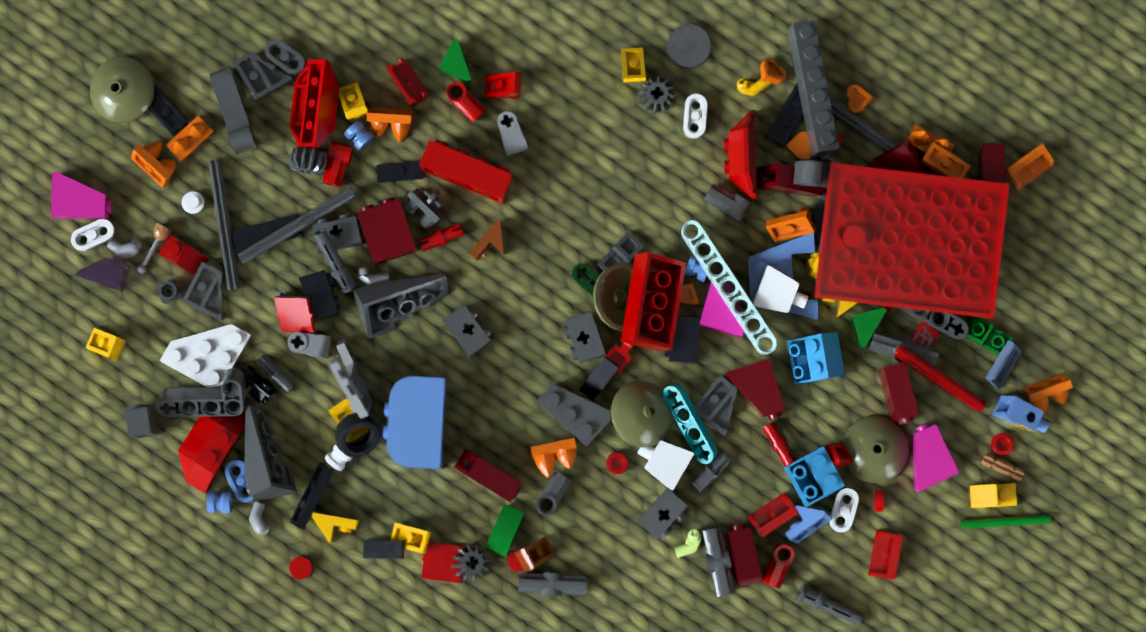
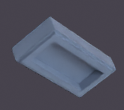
(1003, 364)

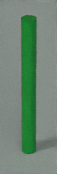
(1005, 521)

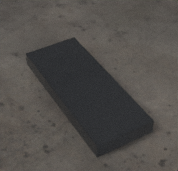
(399, 172)
(599, 378)
(383, 549)

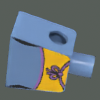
(1020, 414)

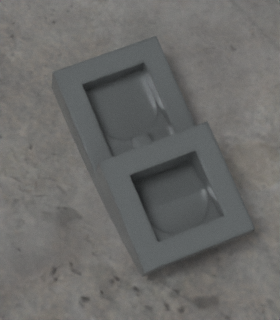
(622, 252)

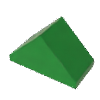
(455, 65)
(865, 325)

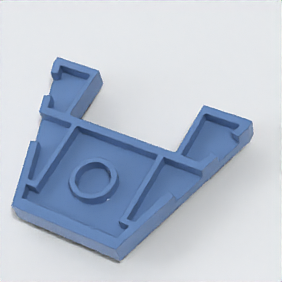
(781, 259)

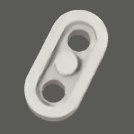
(695, 117)
(93, 235)
(844, 510)

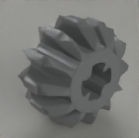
(650, 89)
(308, 160)
(465, 557)

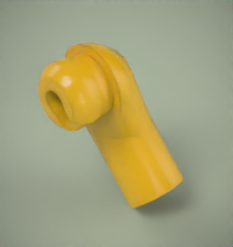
(751, 88)

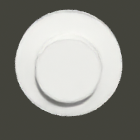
(192, 202)

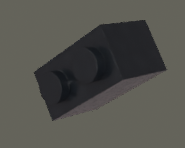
(319, 290)
(685, 341)

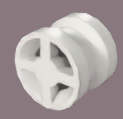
(337, 458)

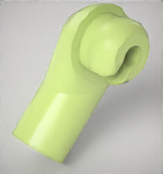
(691, 545)

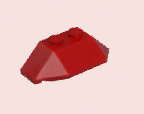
(314, 104)
(742, 156)
(209, 447)

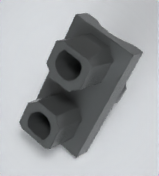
(428, 204)

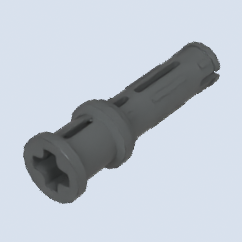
(339, 270)
(819, 601)

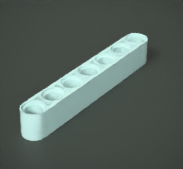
(727, 276)

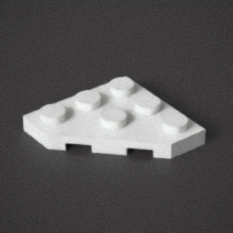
(207, 354)

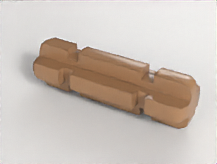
(1003, 467)

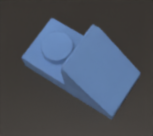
(812, 521)

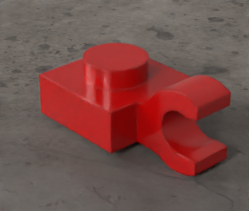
(620, 356)

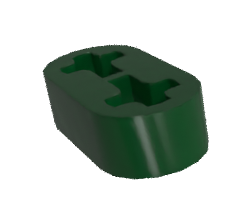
(582, 281)

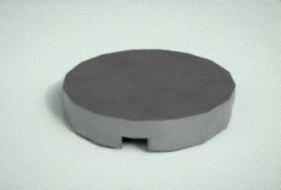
(688, 46)

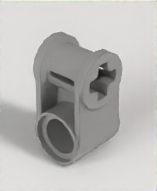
(512, 137)
(314, 344)

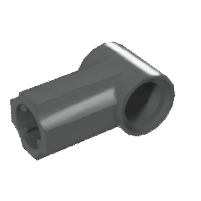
(731, 205)
(554, 492)

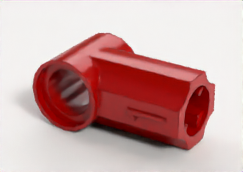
(466, 103)
(338, 158)
(778, 568)

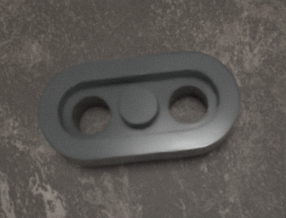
(285, 57)

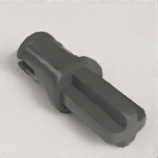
(275, 374)
(711, 472)

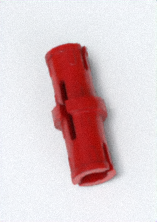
(440, 237)
(779, 443)

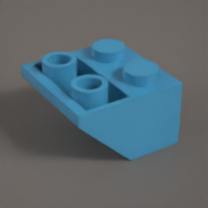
(816, 358)
(814, 476)

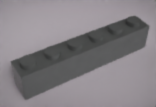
(813, 89)

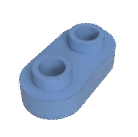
(238, 482)

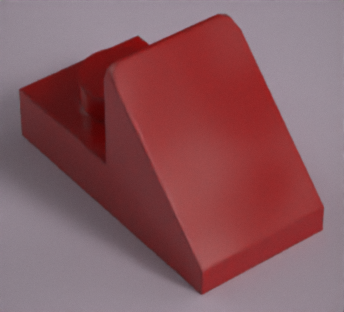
(503, 85)
(182, 255)

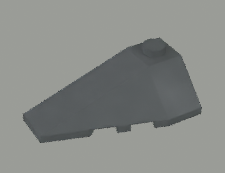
(390, 302)
(264, 467)

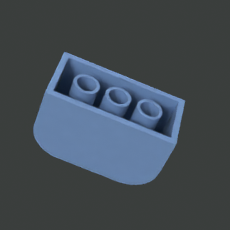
(416, 422)

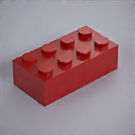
(465, 171)
(653, 301)

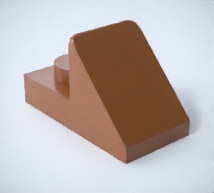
(493, 237)
(535, 554)

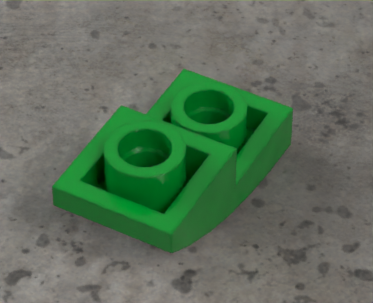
(987, 336)
(505, 530)

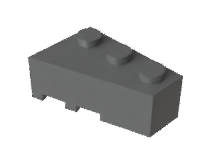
(575, 413)

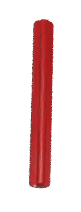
(940, 378)

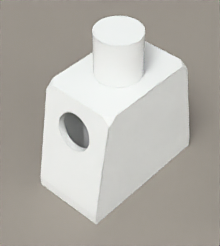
(778, 292)
(666, 462)

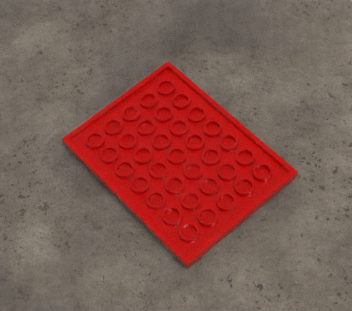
(926, 242)

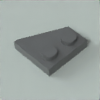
(259, 76)
(206, 291)
(717, 404)

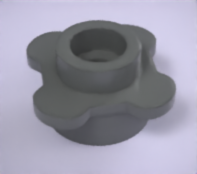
(167, 297)

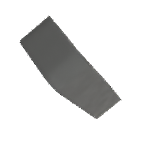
(233, 111)
(811, 173)
(927, 318)
(174, 401)

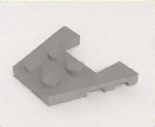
(350, 381)

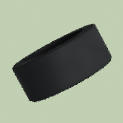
(362, 447)

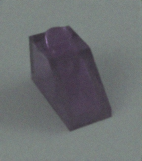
(107, 272)

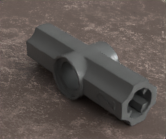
(887, 345)
(718, 561)
(552, 584)

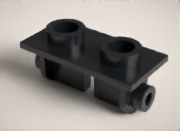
(262, 387)

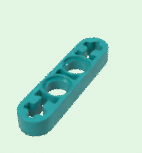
(687, 424)

